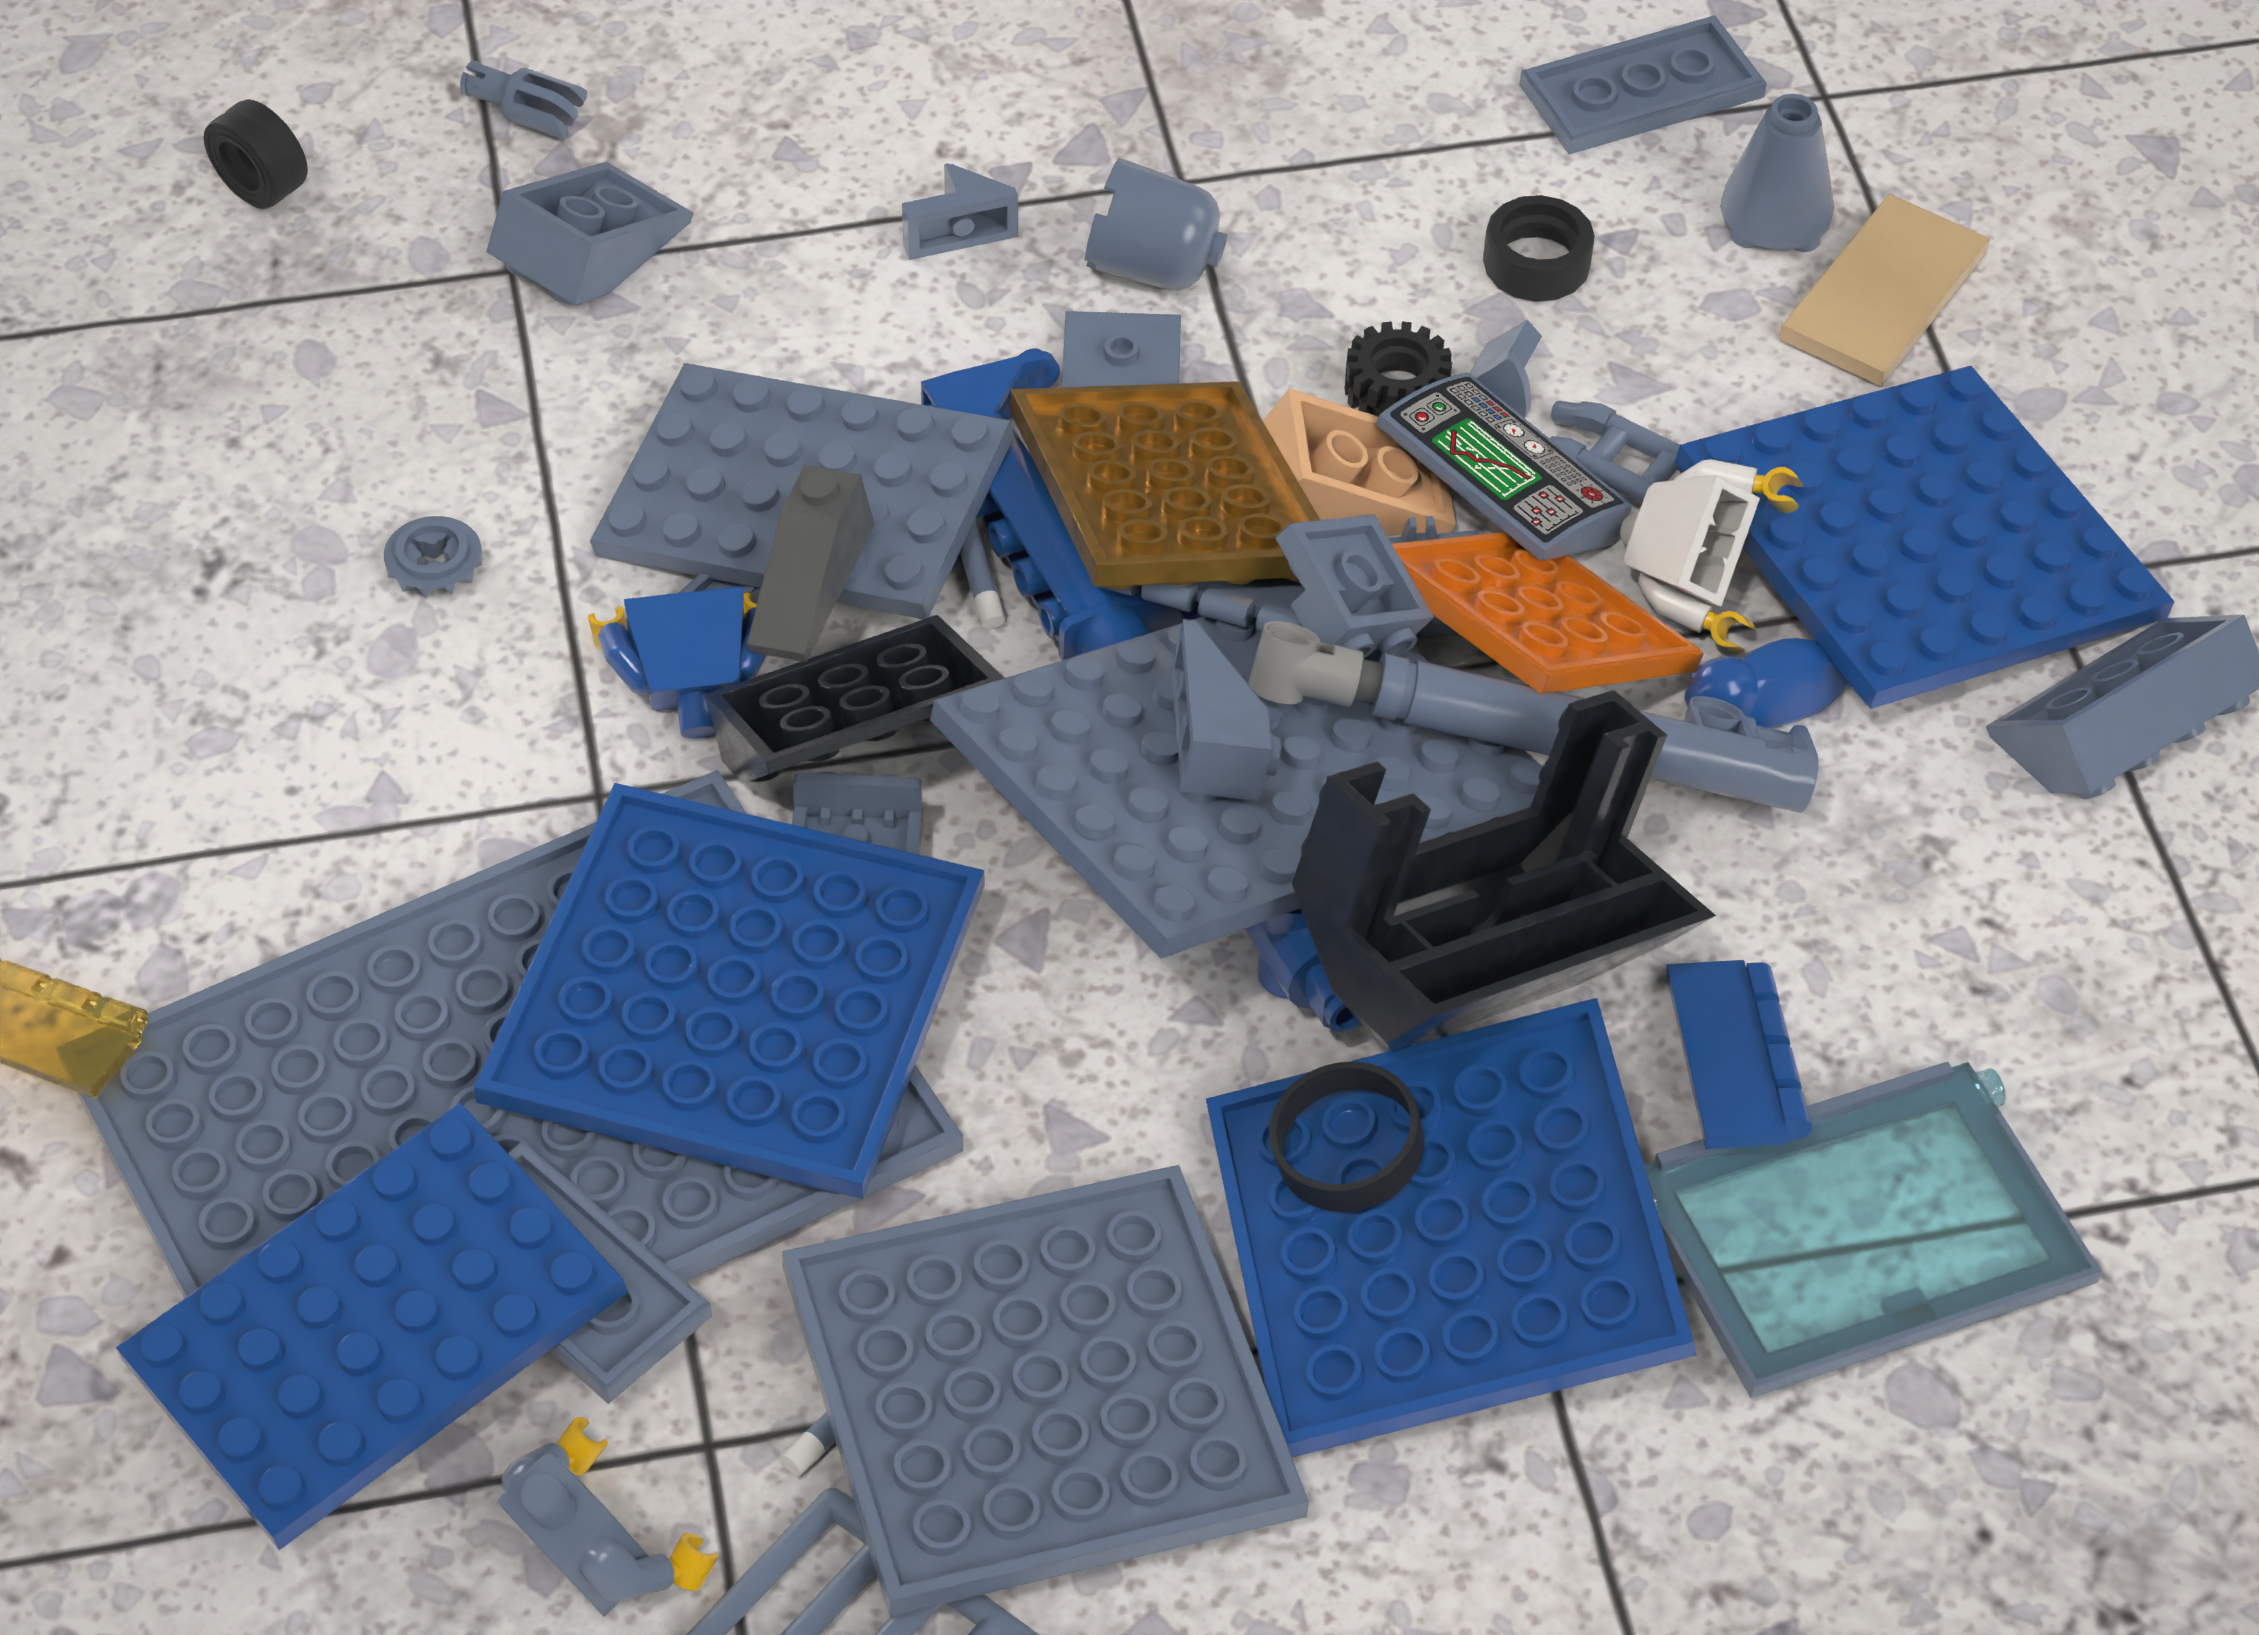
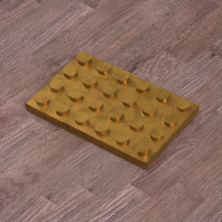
(1163, 481)

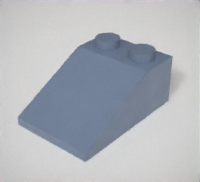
(583, 230)

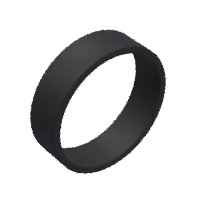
(1333, 1079)

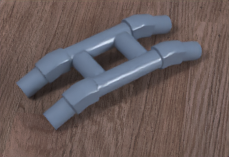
(1615, 434)

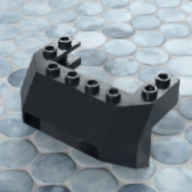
(1498, 909)

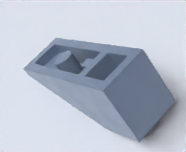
(1219, 722)

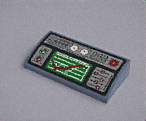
(1506, 467)

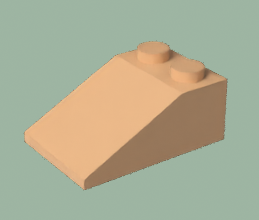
(1356, 467)

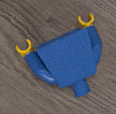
(681, 649)

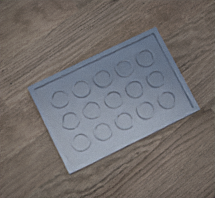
(732, 447)

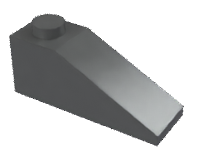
(810, 561)

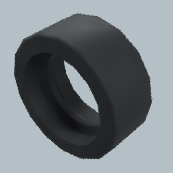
(1533, 277)

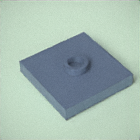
(1120, 349)

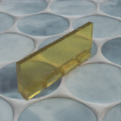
(64, 1029)

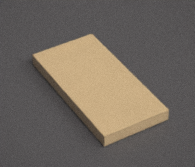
(1884, 289)

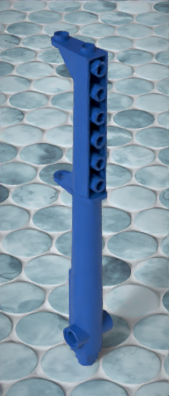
(1084, 618)

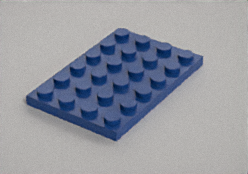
(370, 1324)

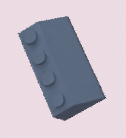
(2132, 703)

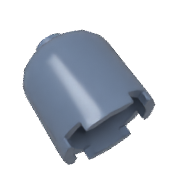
(1155, 229)

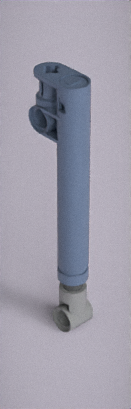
(1707, 751)

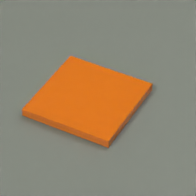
(1544, 618)

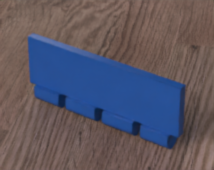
(1738, 1054)

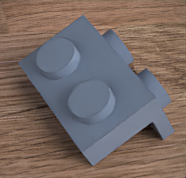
(861, 807)

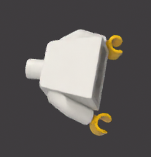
(1693, 537)

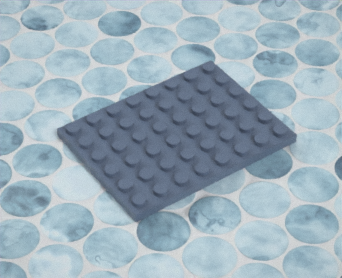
(1096, 772)

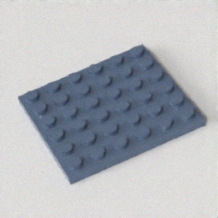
(1040, 1389)

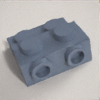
(1353, 585)

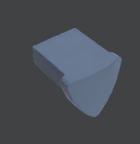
(1503, 364)

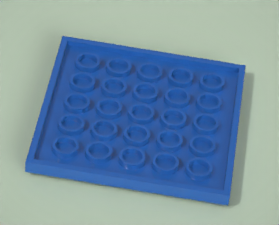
(1932, 537)
(733, 990)
(1497, 1270)

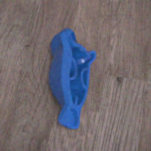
(1772, 682)

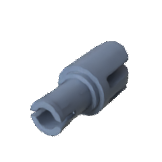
(526, 97)

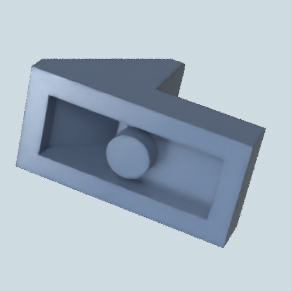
(967, 215)

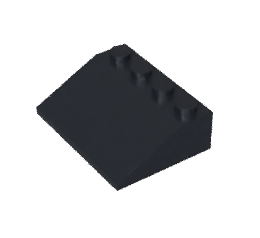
(842, 698)

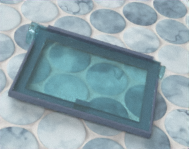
(1868, 1232)

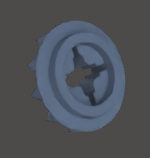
(432, 537)

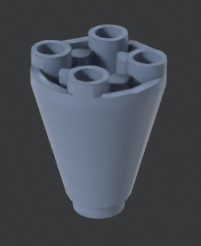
(1782, 181)

